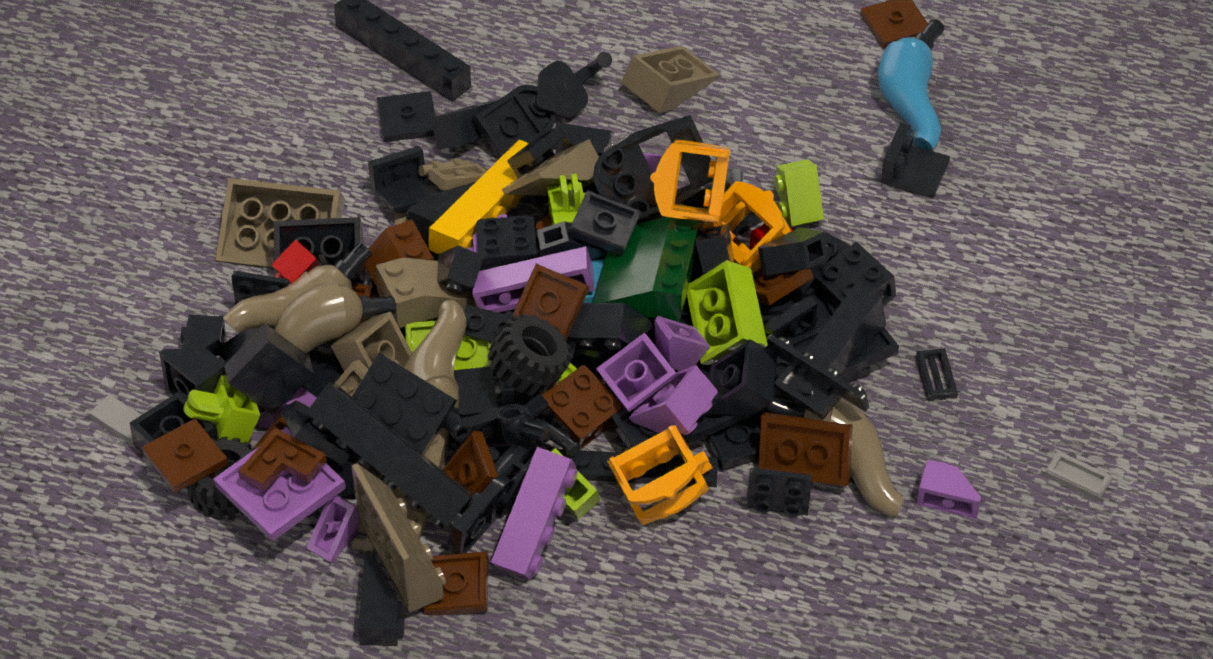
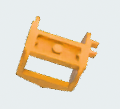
(667, 174)
(763, 206)
(649, 454)

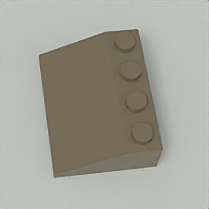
(250, 214)
(397, 541)

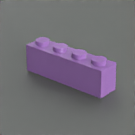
(502, 286)
(534, 514)

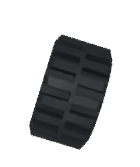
(529, 354)
(206, 495)

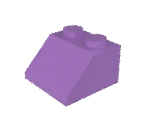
(636, 372)
(677, 403)

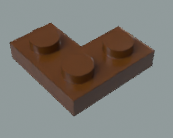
(278, 454)

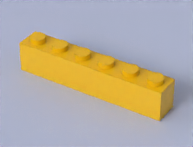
(480, 201)

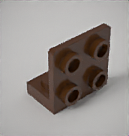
(583, 405)

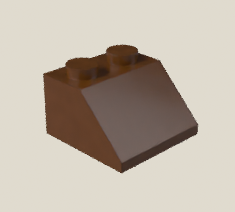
(396, 243)

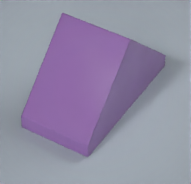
(334, 528)

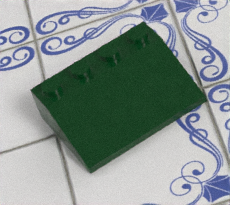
(653, 268)

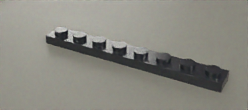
(594, 466)

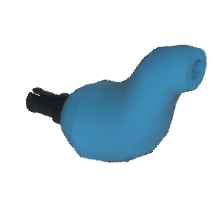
(904, 83)

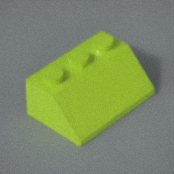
(725, 310)

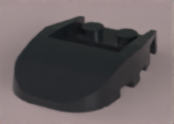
(625, 174)

